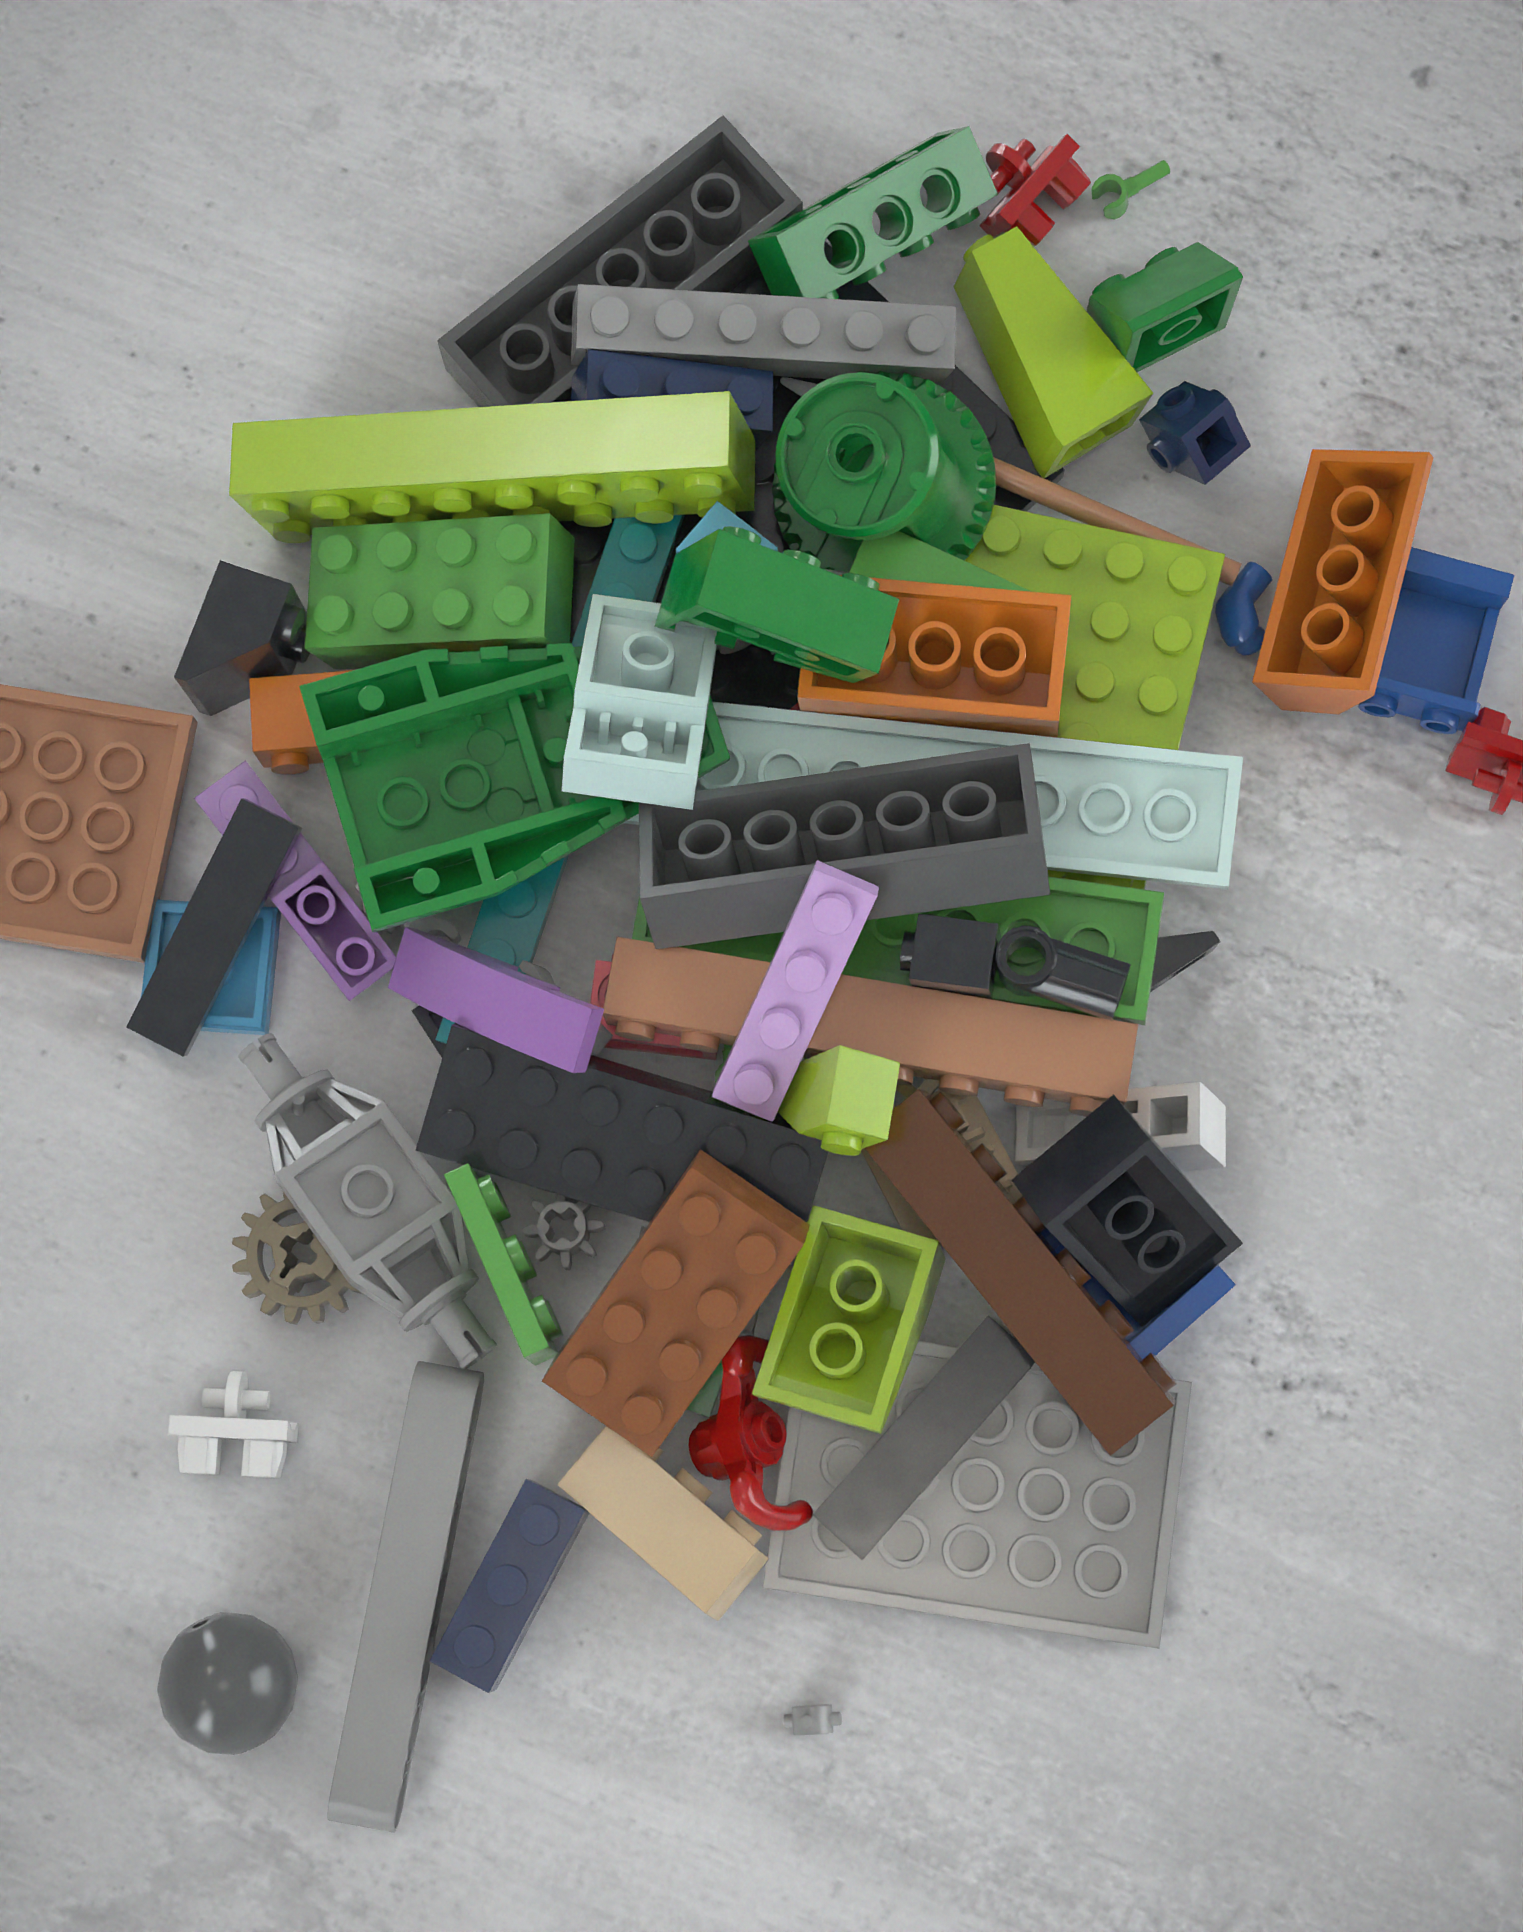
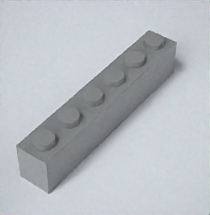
(766, 331)

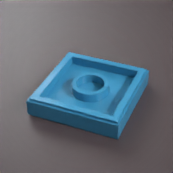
(248, 990)

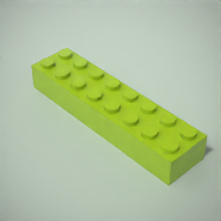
(524, 459)

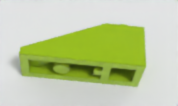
(842, 1099)

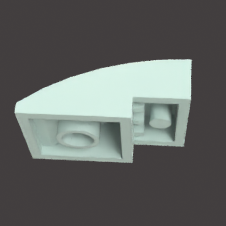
(639, 706)

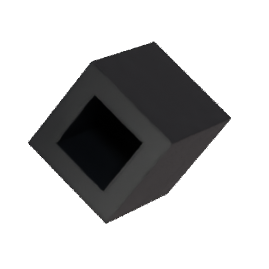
(951, 955)

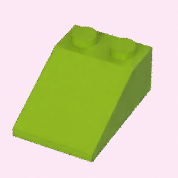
(850, 1319)

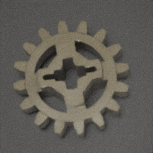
(284, 1278)

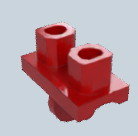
(1052, 171)
(1490, 758)

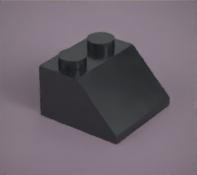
(242, 632)

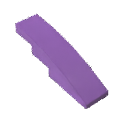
(495, 1000)

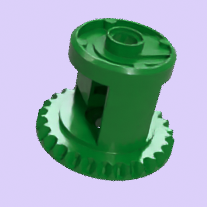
(879, 460)

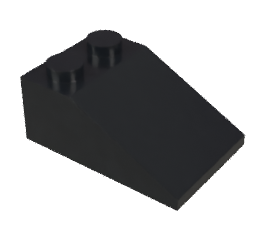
(1126, 1211)

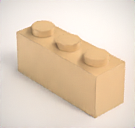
(666, 1521)

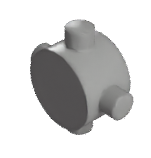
(812, 1719)

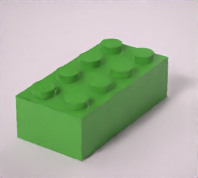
(438, 587)

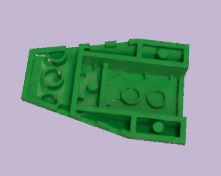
(458, 773)

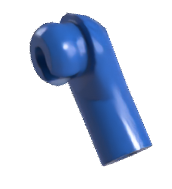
(1237, 612)

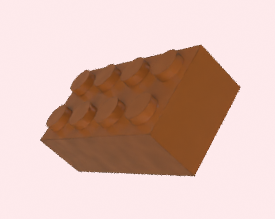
(676, 1303)

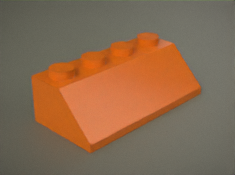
(1341, 578)
(960, 661)

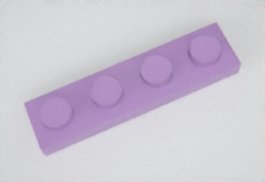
(795, 990)

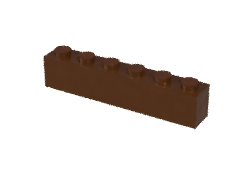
(1020, 1273)

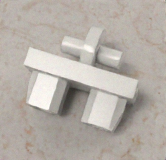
(263, 1439)

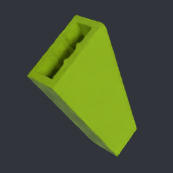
(1046, 353)

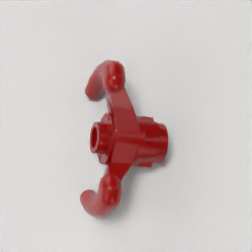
(745, 1440)

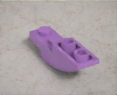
(308, 893)

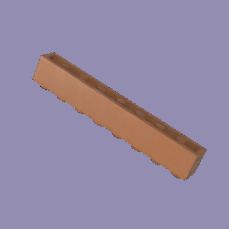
(930, 1032)

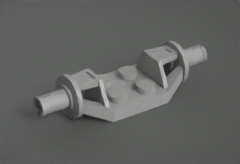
(369, 1198)

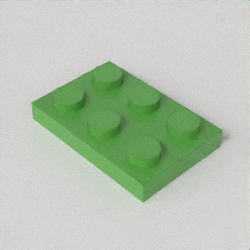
(505, 1263)

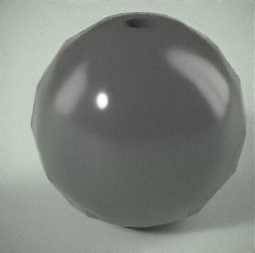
(227, 1683)

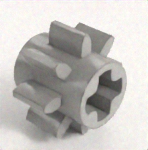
(563, 1246)

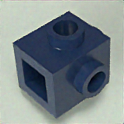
(1194, 432)

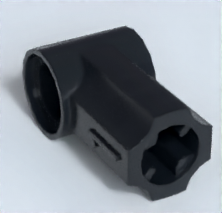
(1069, 973)

